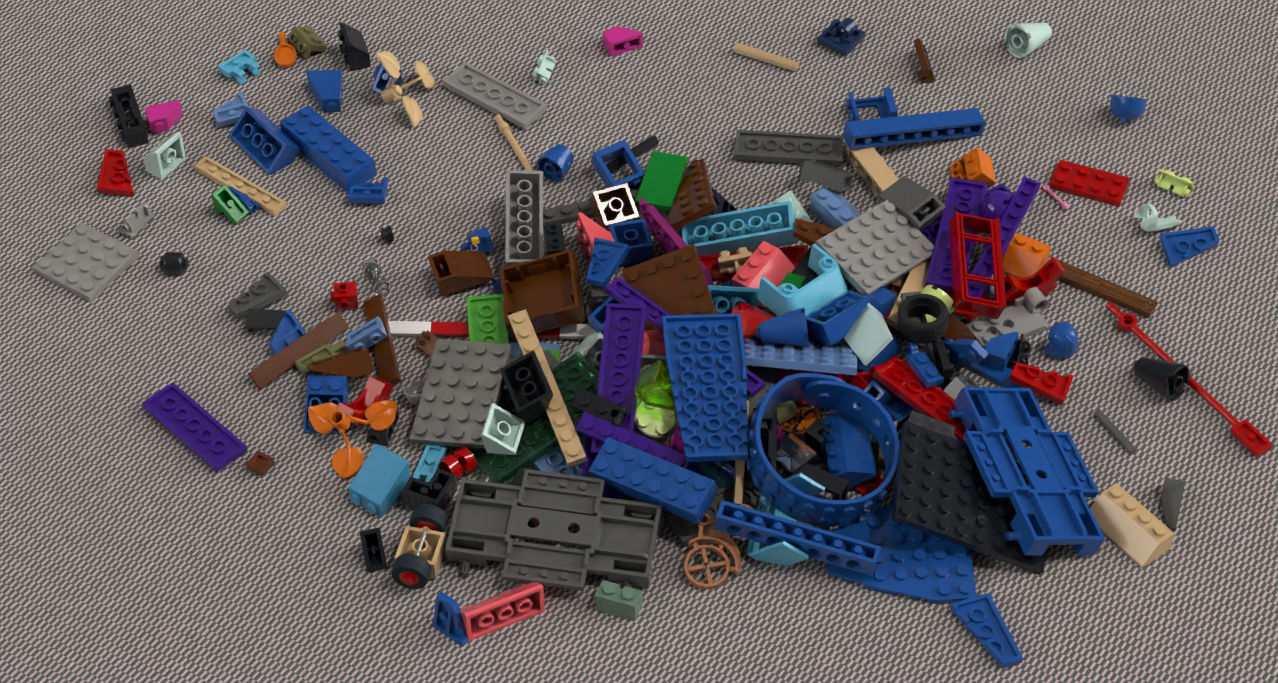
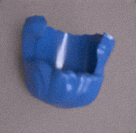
(1063, 341)

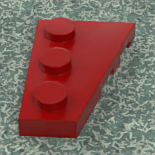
(114, 174)
(1043, 383)

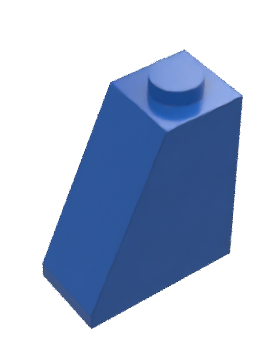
(326, 88)

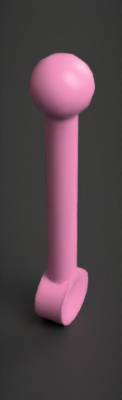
(1046, 188)

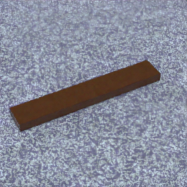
(304, 345)
(384, 350)

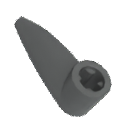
(1171, 500)

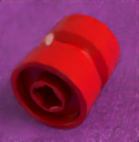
(459, 463)

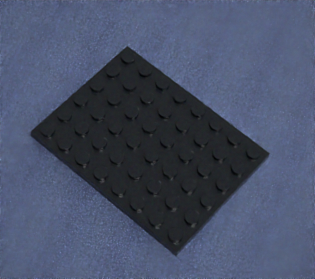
(946, 497)

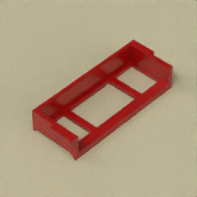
(965, 304)

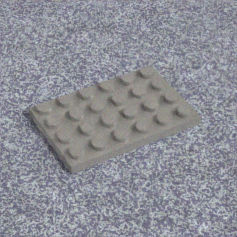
(876, 248)

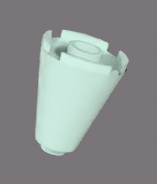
(1026, 37)

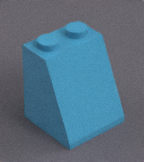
(379, 481)

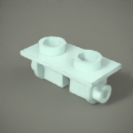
(546, 64)

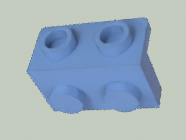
(366, 335)

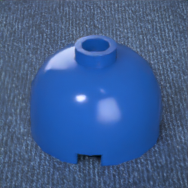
(1127, 107)

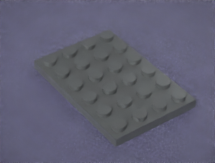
(459, 392)

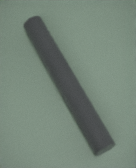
(1115, 431)

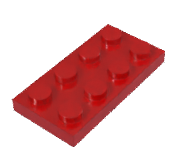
(1089, 183)

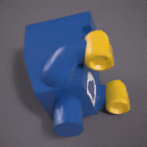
(479, 241)

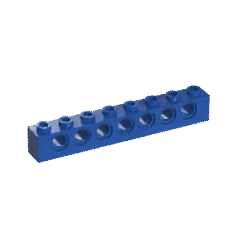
(811, 540)

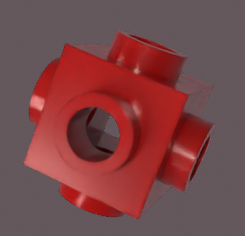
(344, 295)

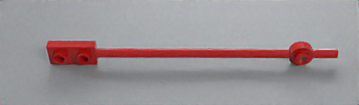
(1242, 431)

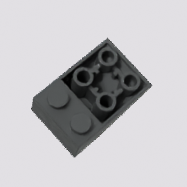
(913, 202)

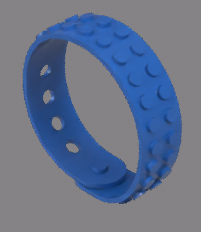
(833, 394)

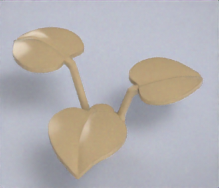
(393, 92)

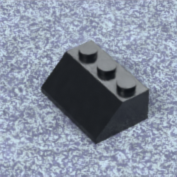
(528, 386)

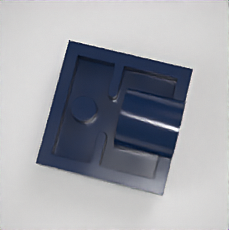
(841, 36)

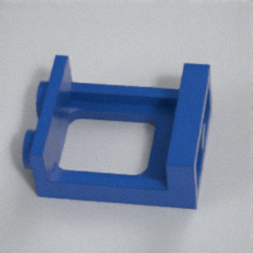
(885, 105)

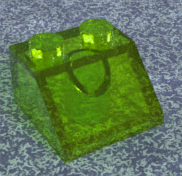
(654, 387)

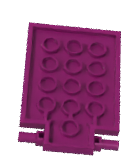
(663, 232)

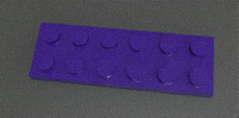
(194, 427)

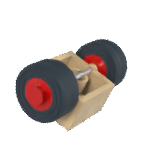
(421, 547)

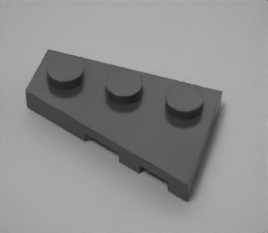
(258, 296)

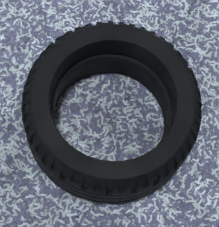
(922, 332)

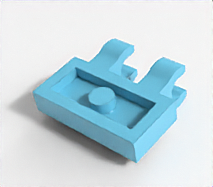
(238, 63)

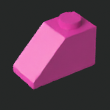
(621, 40)
(163, 116)

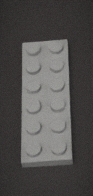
(495, 95)

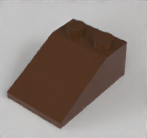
(351, 363)

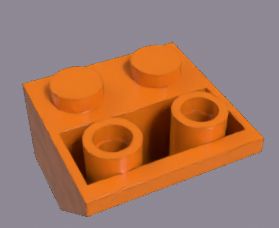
(974, 167)

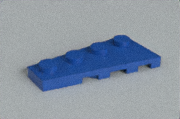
(987, 626)

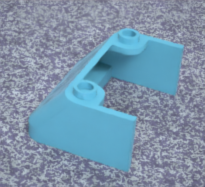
(812, 295)
(782, 552)

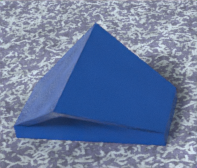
(382, 79)

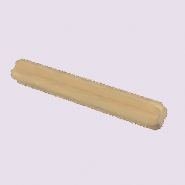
(766, 57)

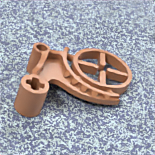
(709, 535)

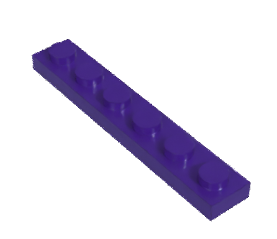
(601, 429)

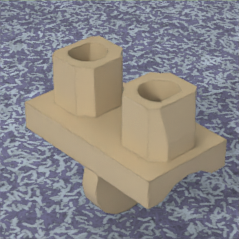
(732, 263)

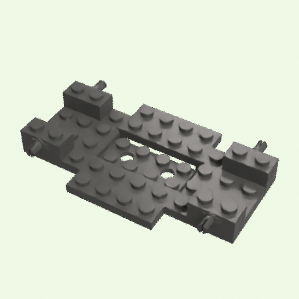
(617, 531)

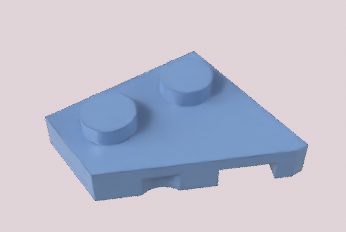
(230, 111)

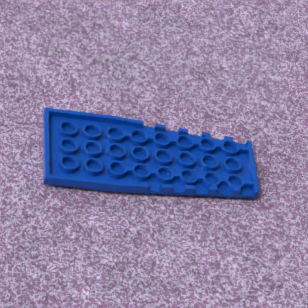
(708, 384)

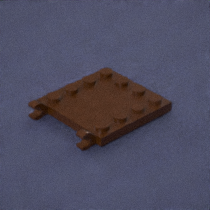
(673, 283)

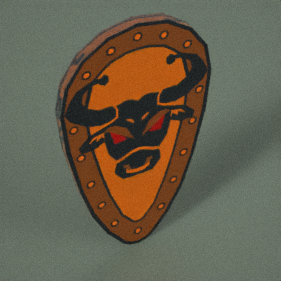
(801, 421)

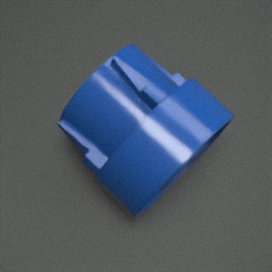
(556, 162)

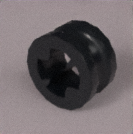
(387, 234)

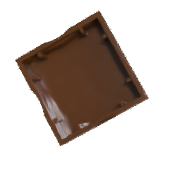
(546, 289)

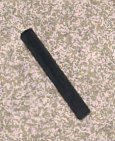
(637, 151)

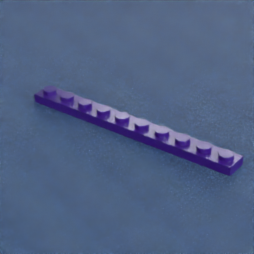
(1008, 226)
(627, 294)

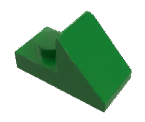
(227, 202)

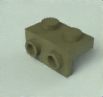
(306, 40)

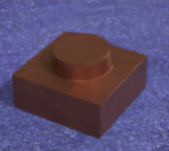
(260, 463)

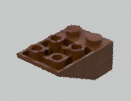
(459, 270)

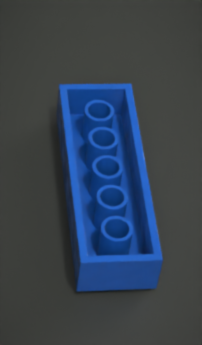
(328, 148)
(654, 480)

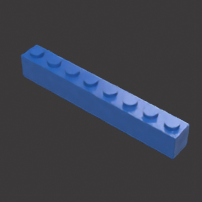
(913, 128)

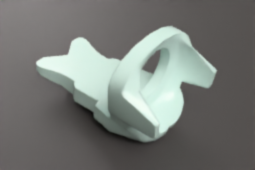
(1152, 223)

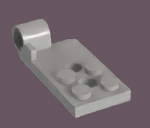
(1022, 316)

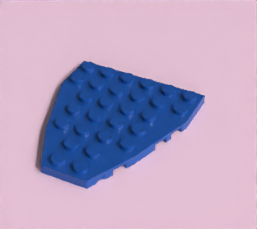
(910, 561)

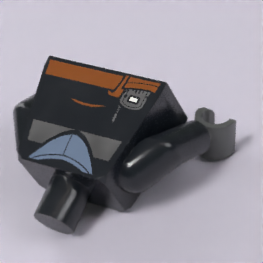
(793, 454)

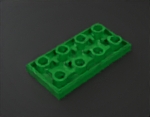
(662, 180)

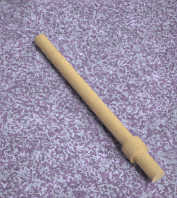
(506, 130)

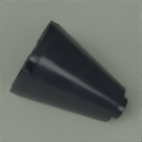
(1163, 376)

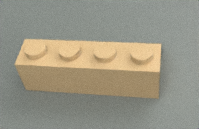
(1131, 526)

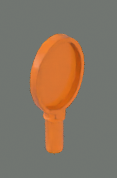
(285, 53)

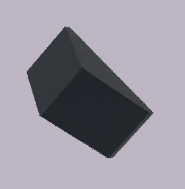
(373, 549)

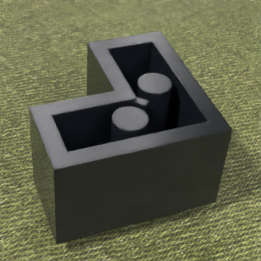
(436, 492)

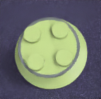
(654, 422)

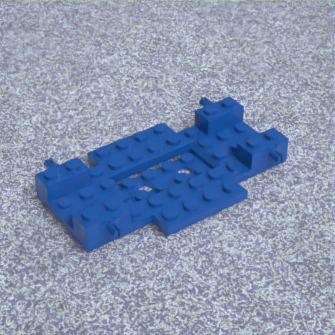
(1048, 508)

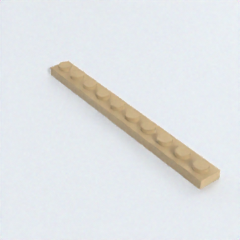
(556, 411)

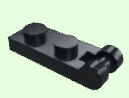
(600, 407)

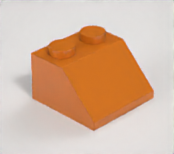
(1025, 256)

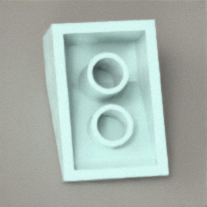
(869, 334)

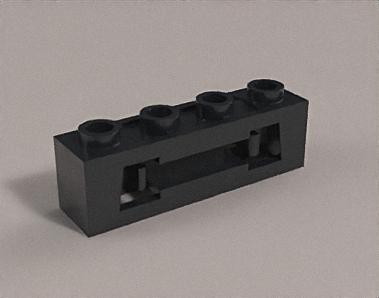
(136, 133)
(768, 422)

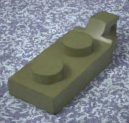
(321, 353)

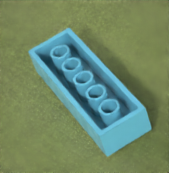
(742, 229)

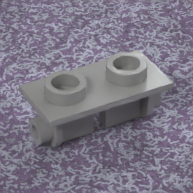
(137, 220)

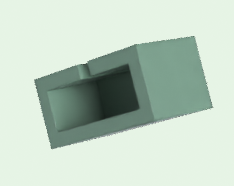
(617, 601)

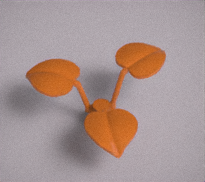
(324, 418)

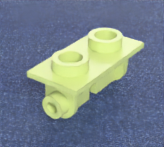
(1182, 185)

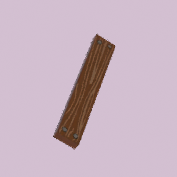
(1108, 290)

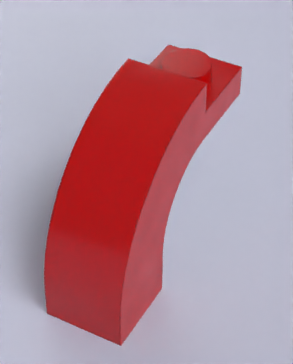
(1042, 279)
(373, 392)

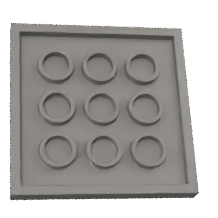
(86, 262)

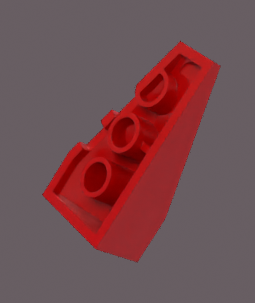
(751, 318)

